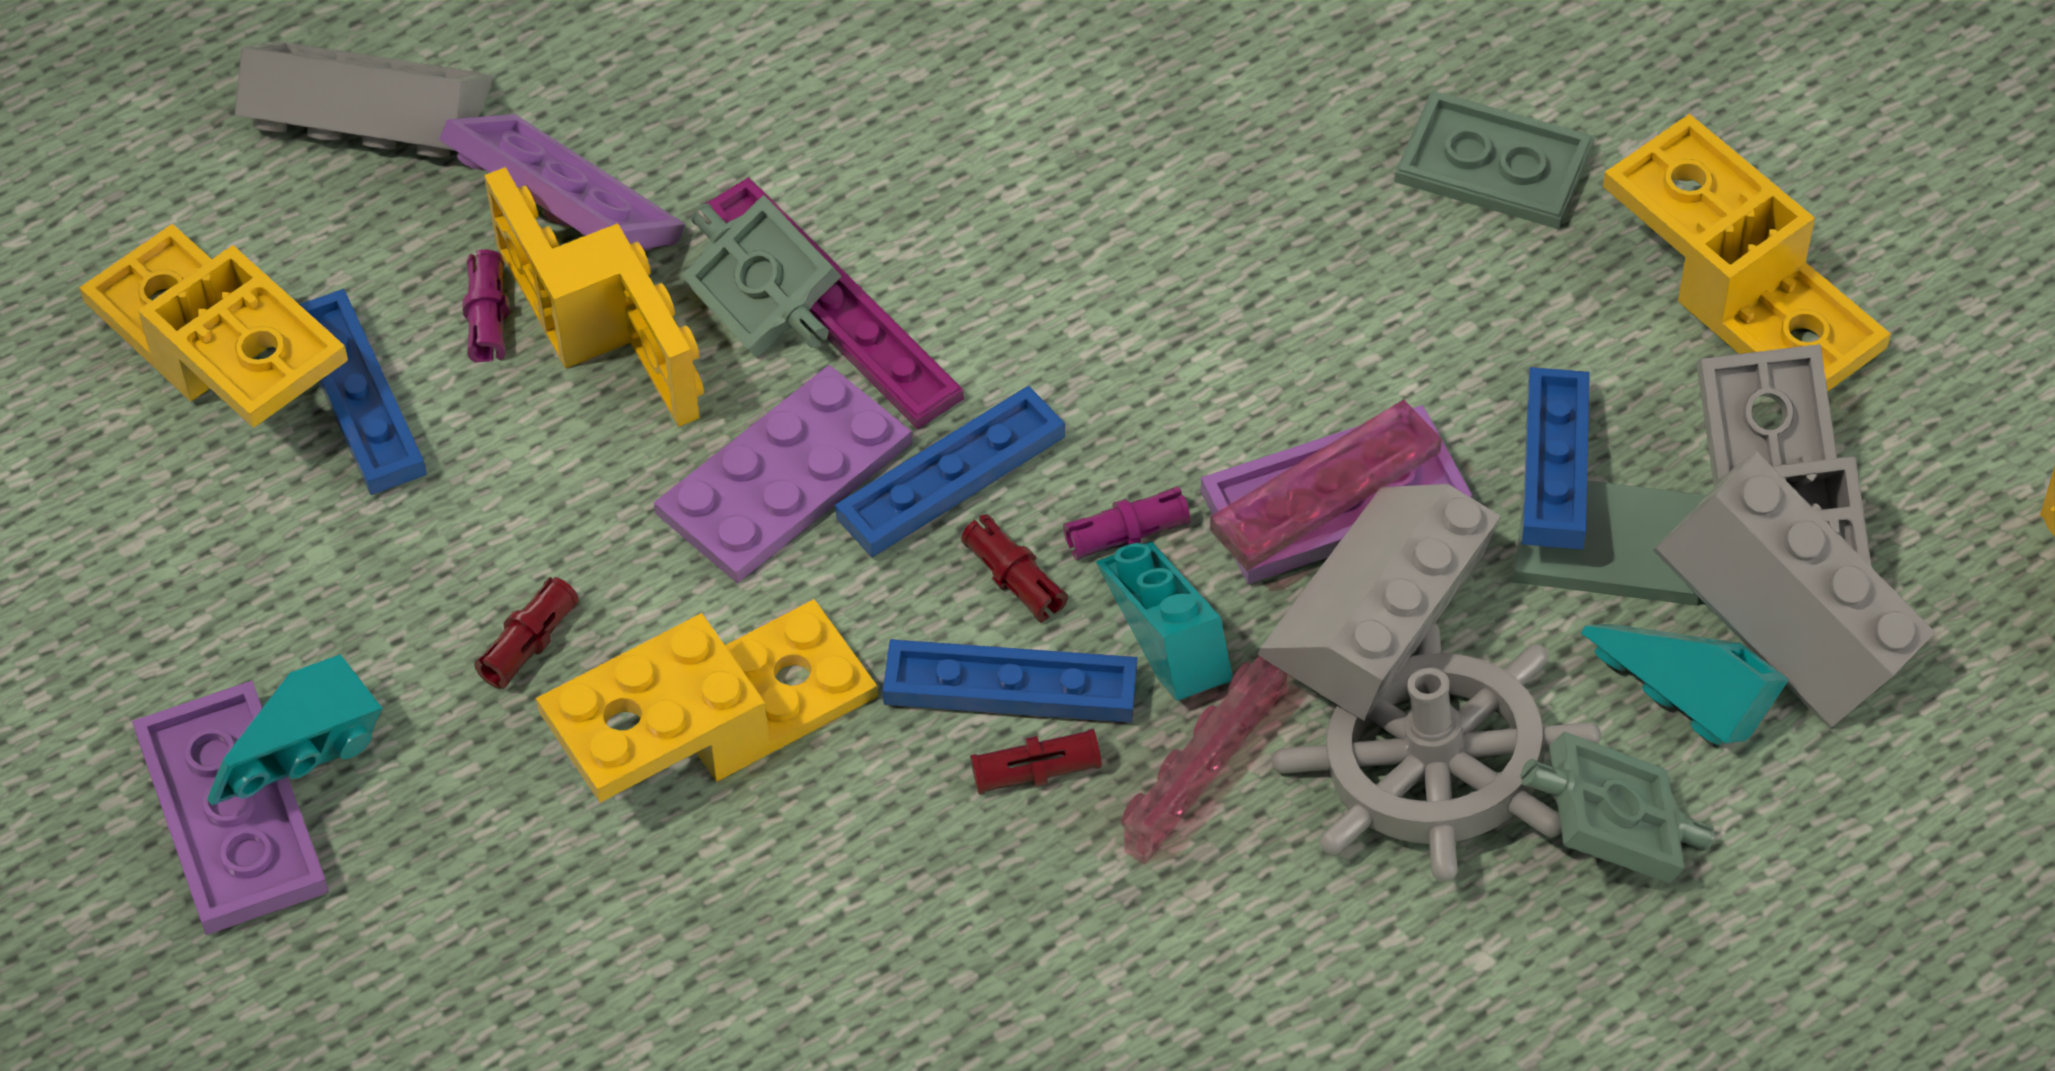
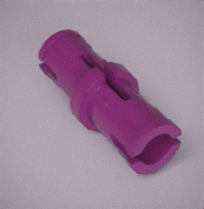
(485, 306)
(1126, 522)

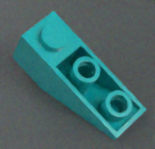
(1169, 620)
(1709, 679)
(305, 723)

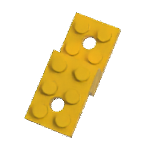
(1742, 250)
(595, 296)
(214, 324)
(705, 699)

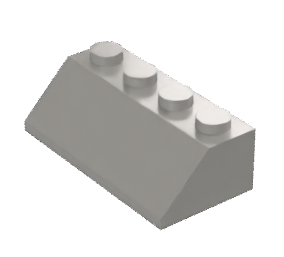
(355, 95)
(1793, 590)
(1380, 592)

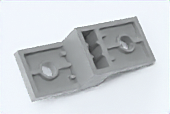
(1801, 445)

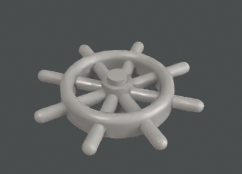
(1437, 749)

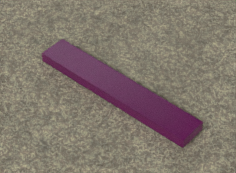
(865, 331)

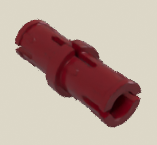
(1014, 567)
(526, 632)
(1078, 750)

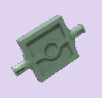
(760, 276)
(1616, 807)

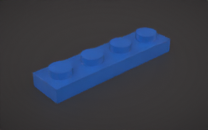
(365, 402)
(1556, 458)
(950, 471)
(1010, 680)

